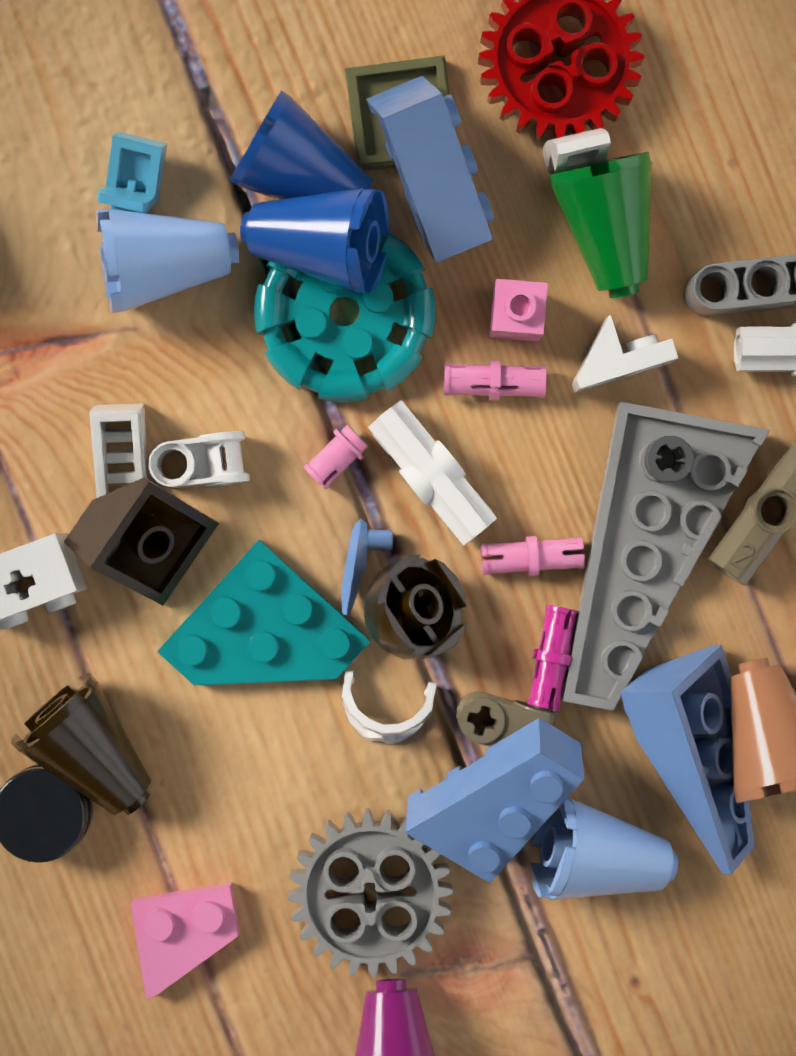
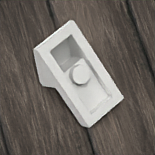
(608, 363)

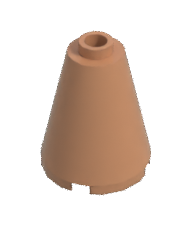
(763, 731)

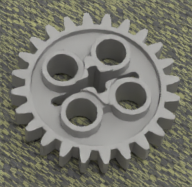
(372, 938)

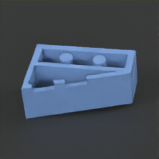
(433, 167)
(499, 801)

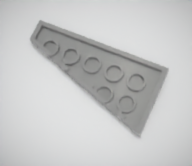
(648, 540)

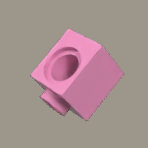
(518, 310)

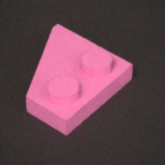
(182, 931)

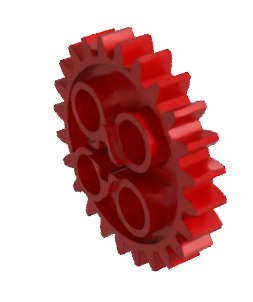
(584, 96)

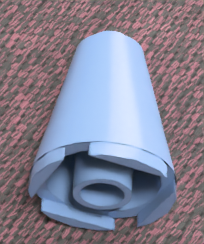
(159, 255)
(598, 855)

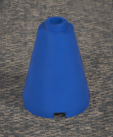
(295, 157)
(323, 236)

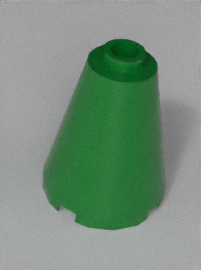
(610, 219)

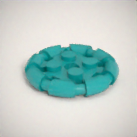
(351, 342)

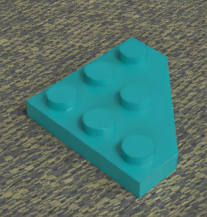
(263, 628)

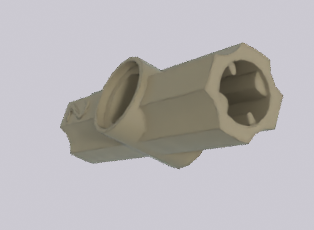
(750, 536)

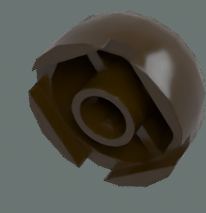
(415, 608)

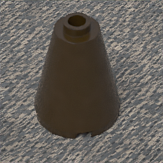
(87, 748)

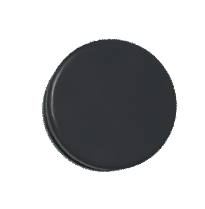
(42, 815)

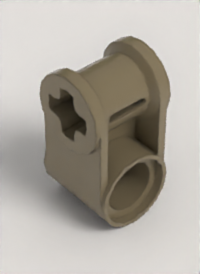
(506, 716)

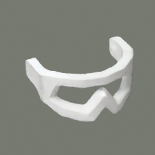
(387, 733)

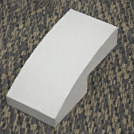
(576, 150)

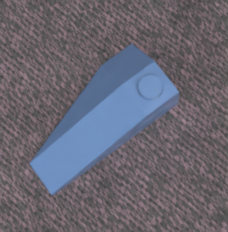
(686, 732)

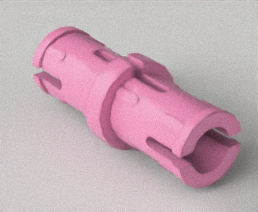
(495, 380)
(532, 555)

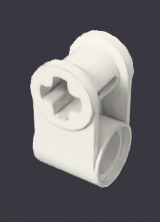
(204, 460)

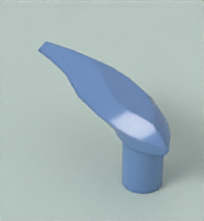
(356, 559)

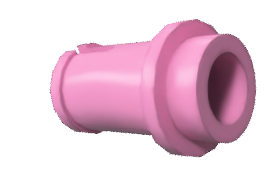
(336, 456)

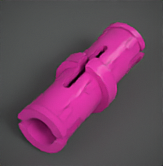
(552, 657)

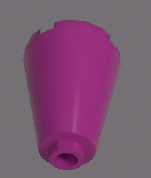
(393, 1022)

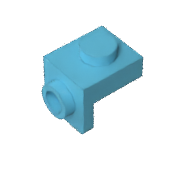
(133, 173)

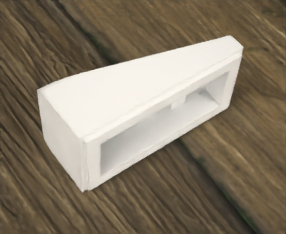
(100, 437)

